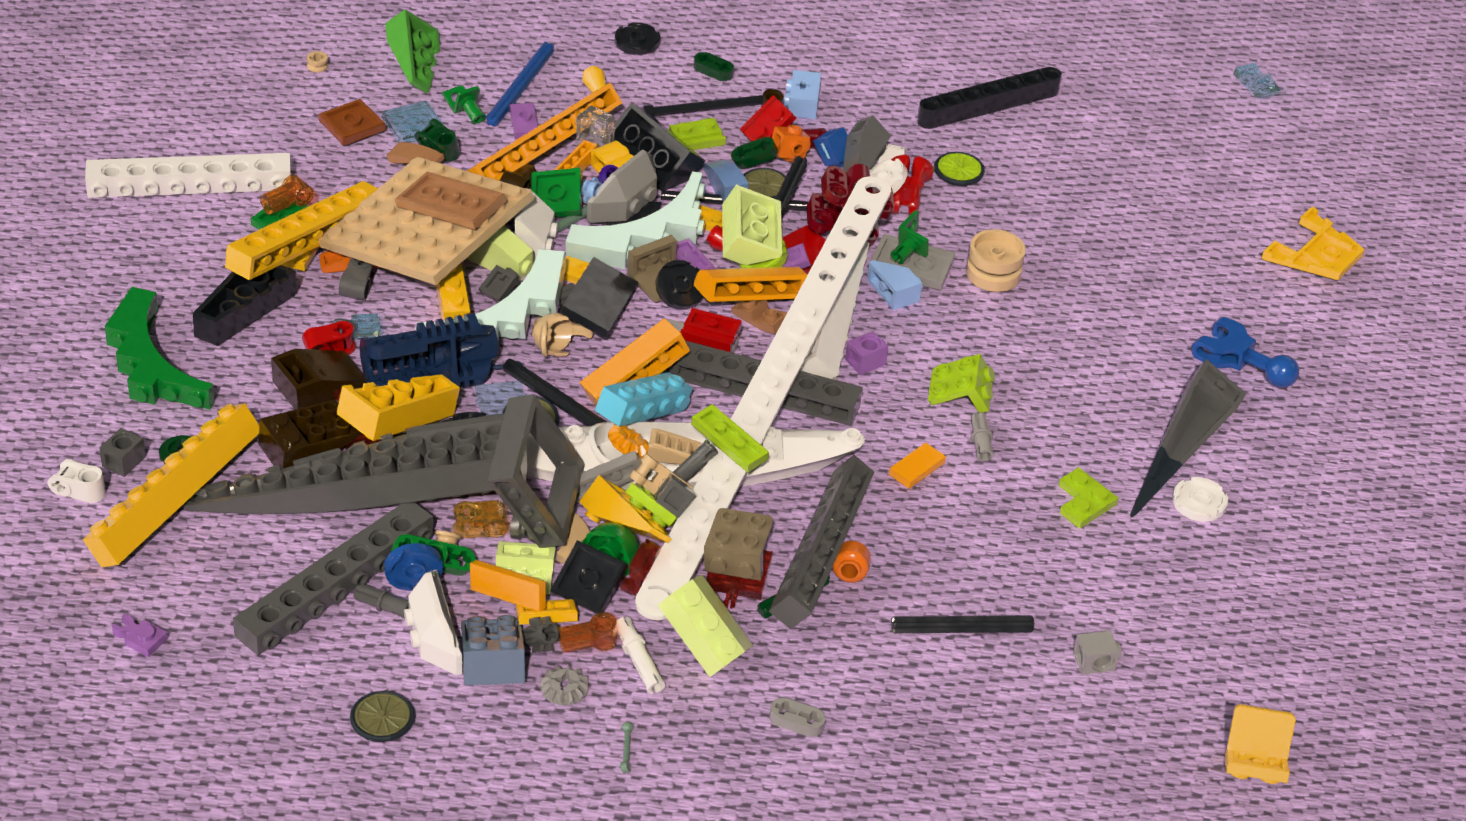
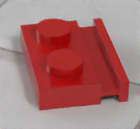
(763, 122)
(711, 329)

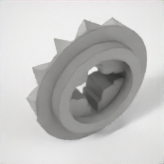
(574, 690)

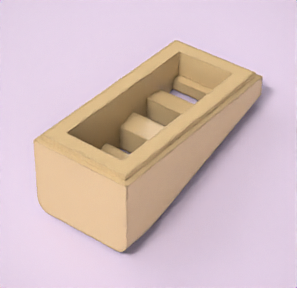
(667, 447)

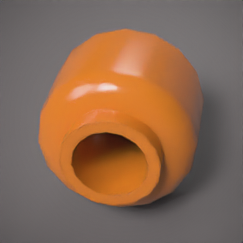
(852, 562)

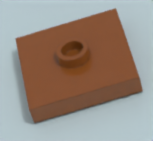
(351, 122)

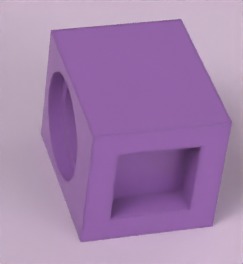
(866, 352)

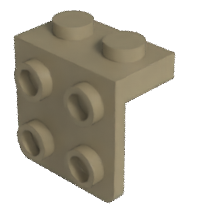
(648, 260)
(737, 543)

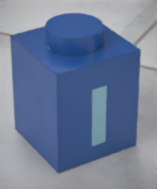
(832, 146)

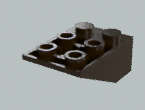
(313, 375)
(304, 433)

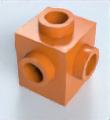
(791, 142)

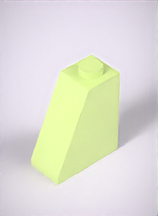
(505, 251)

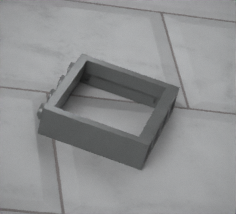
(547, 524)

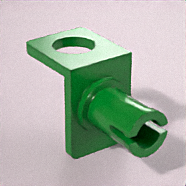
(465, 101)
(910, 240)

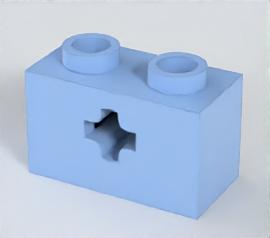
(803, 94)

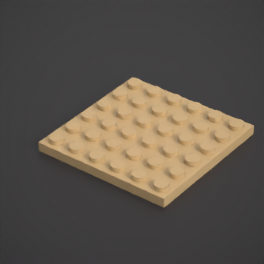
(413, 241)

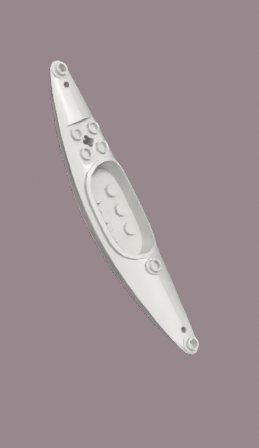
(789, 450)

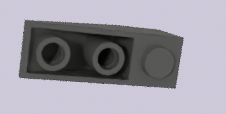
(865, 143)

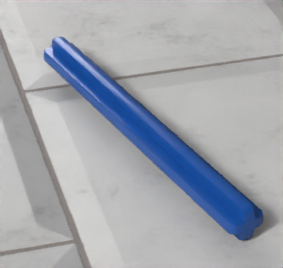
(519, 84)

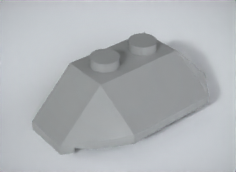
(625, 191)

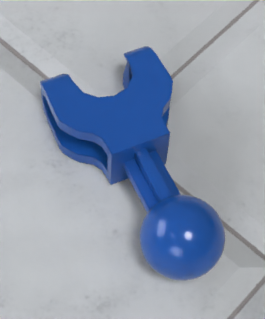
(1237, 349)

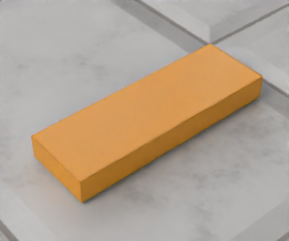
(508, 585)

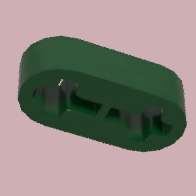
(713, 66)
(754, 152)

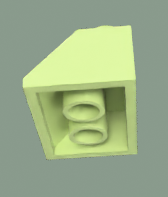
(751, 227)
(705, 625)

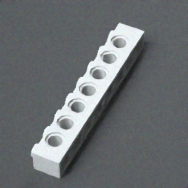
(186, 174)

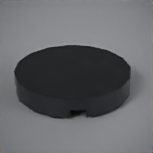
(637, 38)
(676, 285)

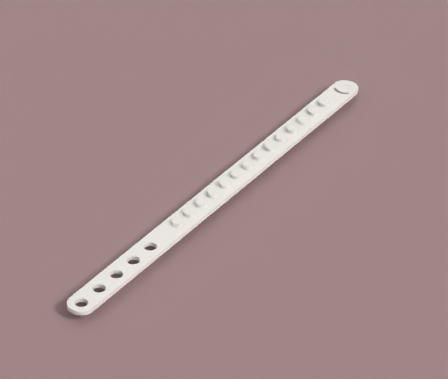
(764, 395)

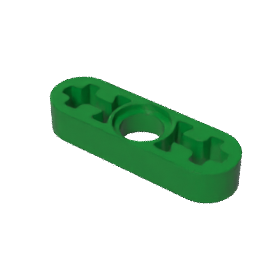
(453, 566)

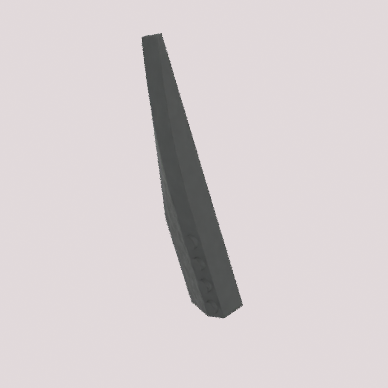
(412, 467)

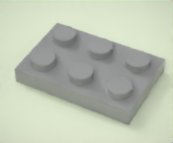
(931, 270)

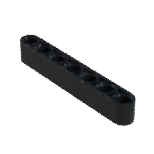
(989, 97)

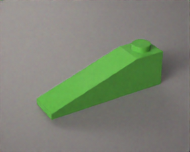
(414, 47)

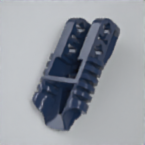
(456, 349)

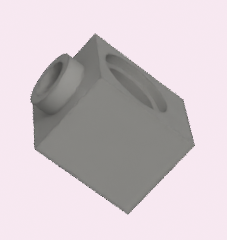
(1096, 652)

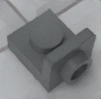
(499, 283)

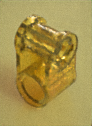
(482, 518)

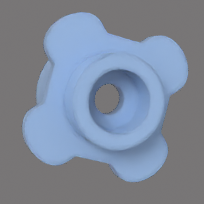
(590, 188)

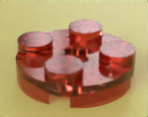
(640, 566)

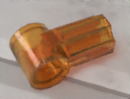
(292, 191)
(598, 633)

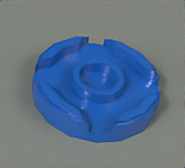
(409, 563)

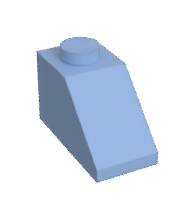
(894, 284)

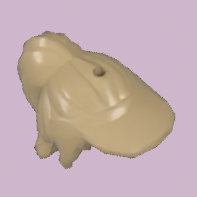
(554, 333)

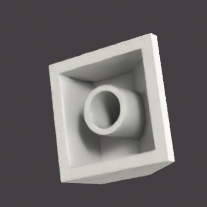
(536, 225)

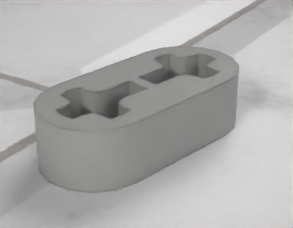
(797, 717)

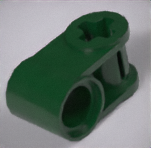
(440, 139)

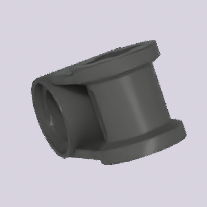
(356, 280)

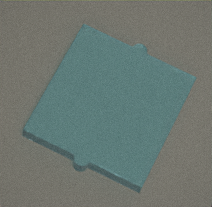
(494, 397)

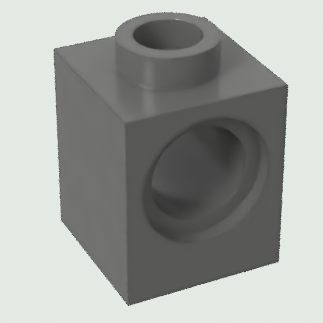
(122, 452)
(674, 495)

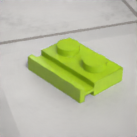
(699, 133)

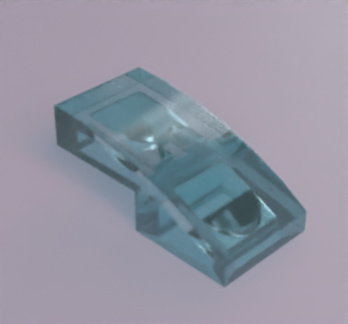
(1255, 81)

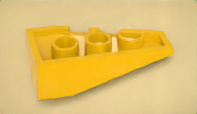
(611, 504)

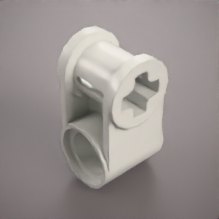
(79, 480)

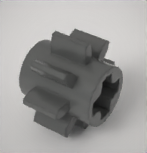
(540, 634)

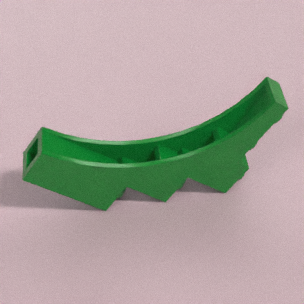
(136, 356)

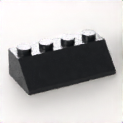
(671, 156)

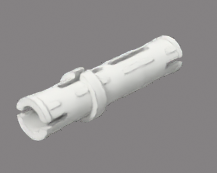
(634, 646)

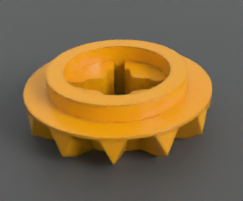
(628, 440)

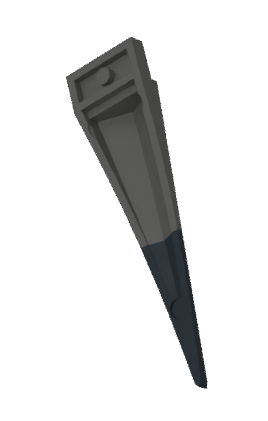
(1201, 410)

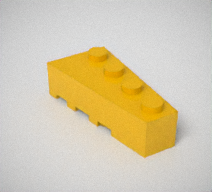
(397, 405)

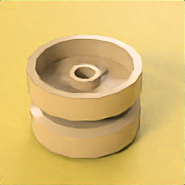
(995, 260)

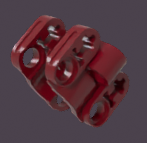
(831, 204)

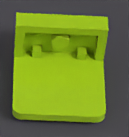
(963, 378)

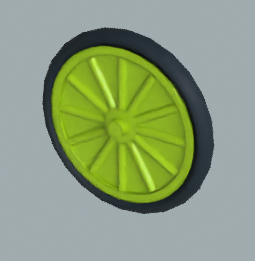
(959, 168)

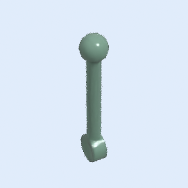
(627, 728)

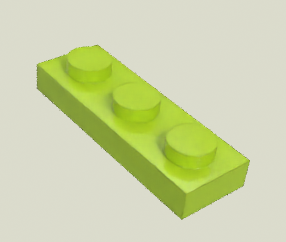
(730, 438)

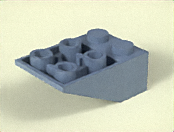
(492, 651)

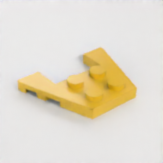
(1325, 254)

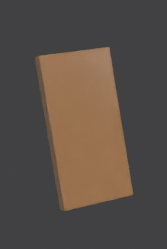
(451, 200)

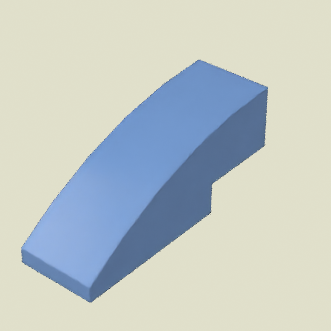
(724, 177)

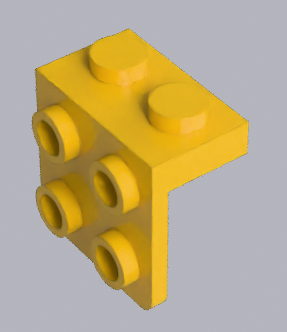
(1259, 743)

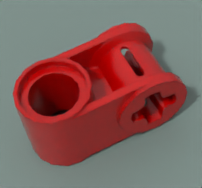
(329, 337)

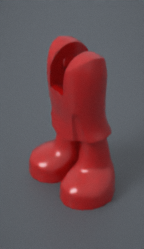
(910, 191)

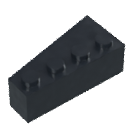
(241, 302)

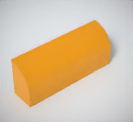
(750, 283)

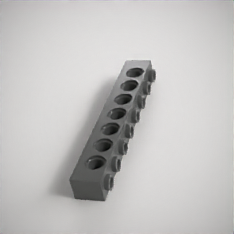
(734, 372)
(821, 542)
(328, 579)

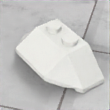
(432, 625)

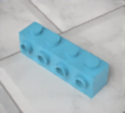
(644, 398)

